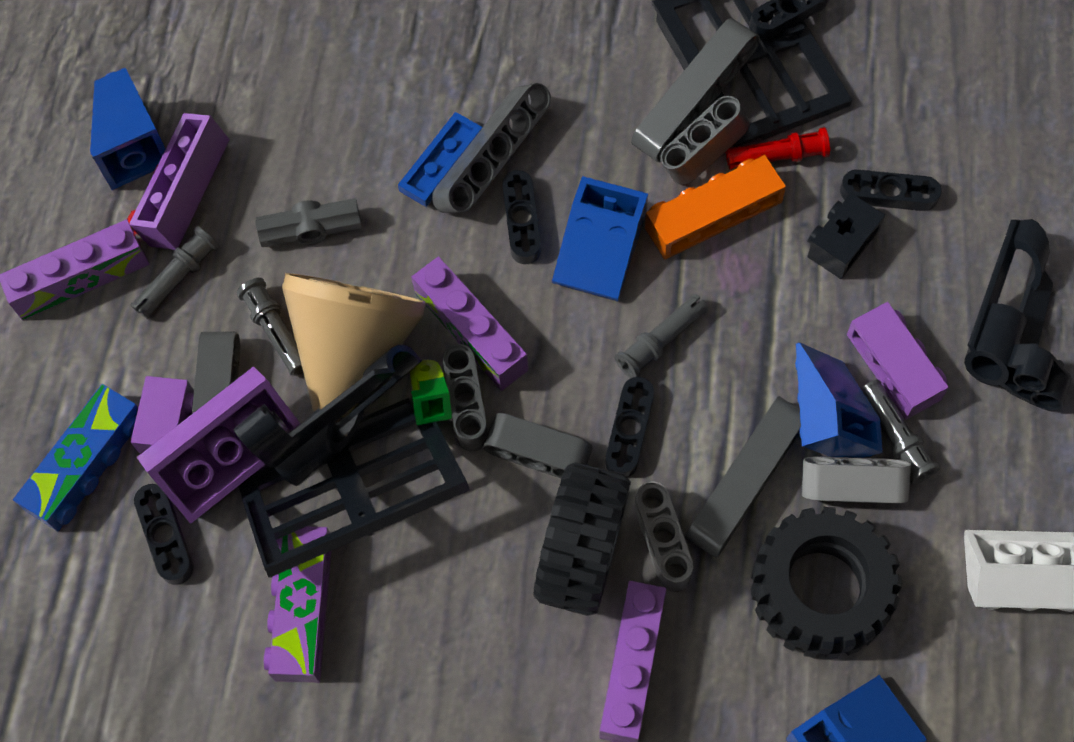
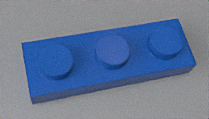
(438, 159)

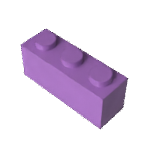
(897, 360)

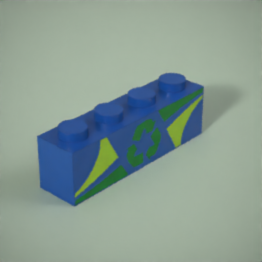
(79, 458)

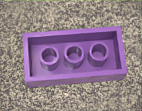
(203, 454)

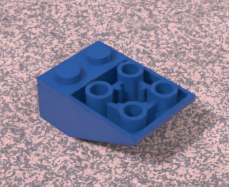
(600, 238)
(833, 408)
(861, 716)

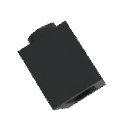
(858, 223)

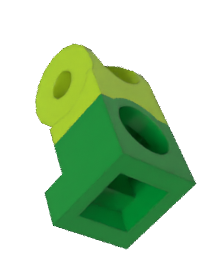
(429, 393)

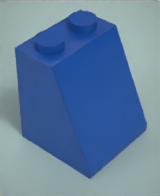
(122, 131)

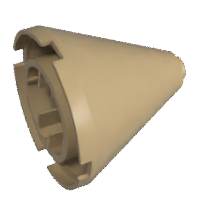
(344, 330)

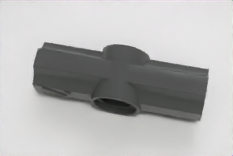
(308, 222)

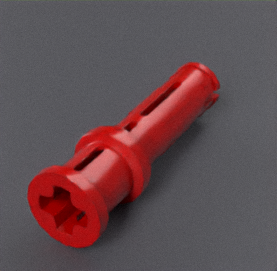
(793, 148)

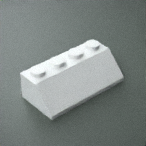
(1020, 569)

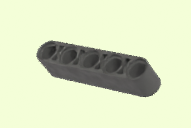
(696, 87)
(479, 154)
(746, 478)

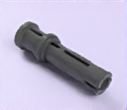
(185, 261)
(266, 313)
(651, 345)
(906, 444)

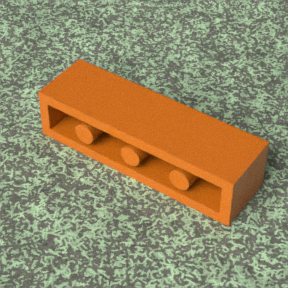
(714, 206)

